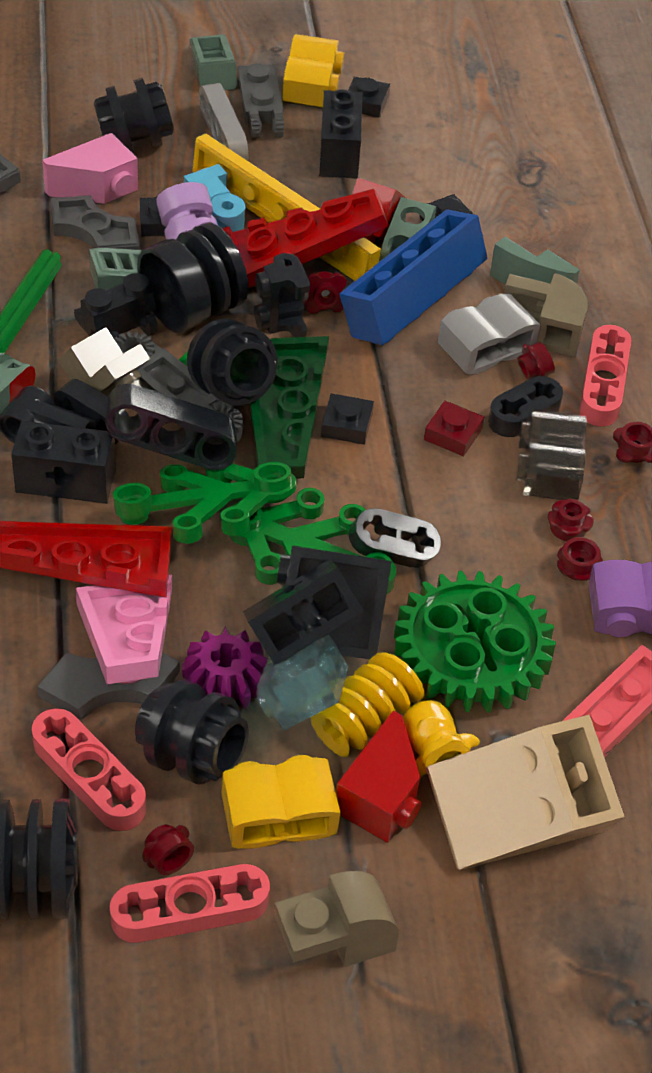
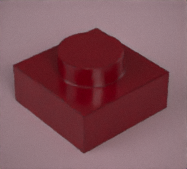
(454, 428)

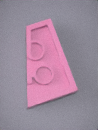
(125, 630)

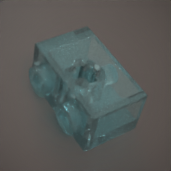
(303, 683)

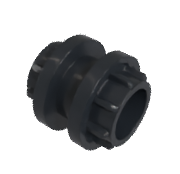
(135, 114)
(232, 361)
(191, 731)

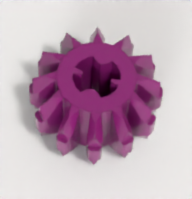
(226, 665)

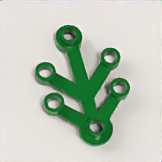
(266, 484)
(266, 526)

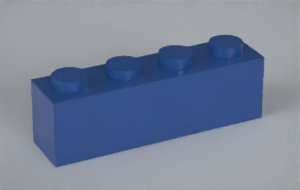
(414, 276)

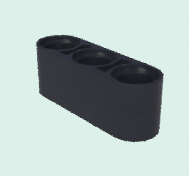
(159, 409)

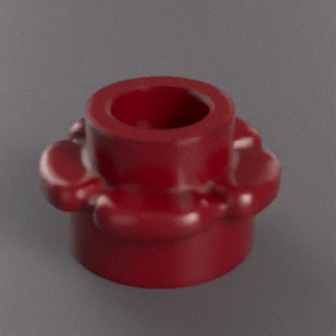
(535, 361)
(570, 519)
(578, 557)
(168, 848)

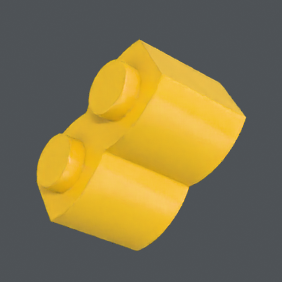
(311, 70)
(279, 802)

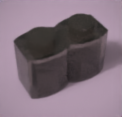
(553, 455)

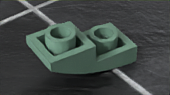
(515, 260)

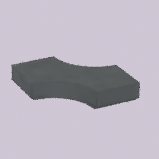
(84, 220)
(80, 685)

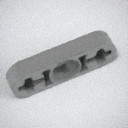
(222, 119)

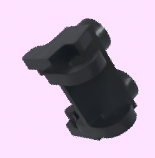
(282, 295)
(119, 308)

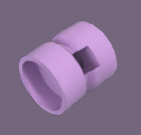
(184, 207)

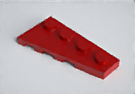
(309, 233)
(94, 554)

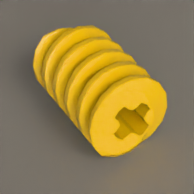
(367, 702)

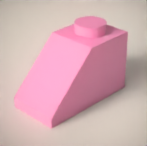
(93, 168)

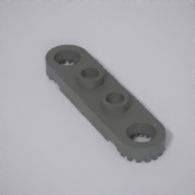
(171, 377)

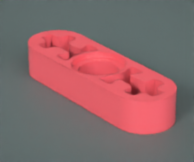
(611, 388)
(92, 790)
(147, 894)

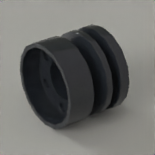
(194, 276)
(38, 858)

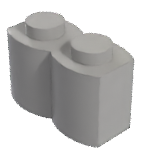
(487, 333)

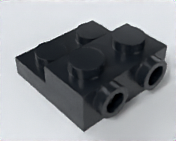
(367, 580)

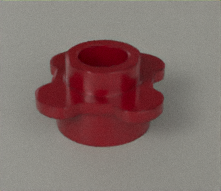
(325, 281)
(634, 442)

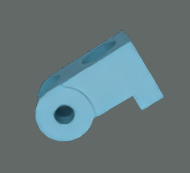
(227, 208)

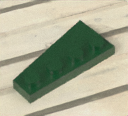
(287, 411)

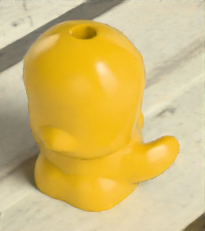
(434, 734)

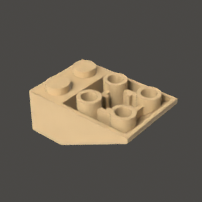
(525, 793)

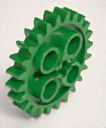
(485, 630)

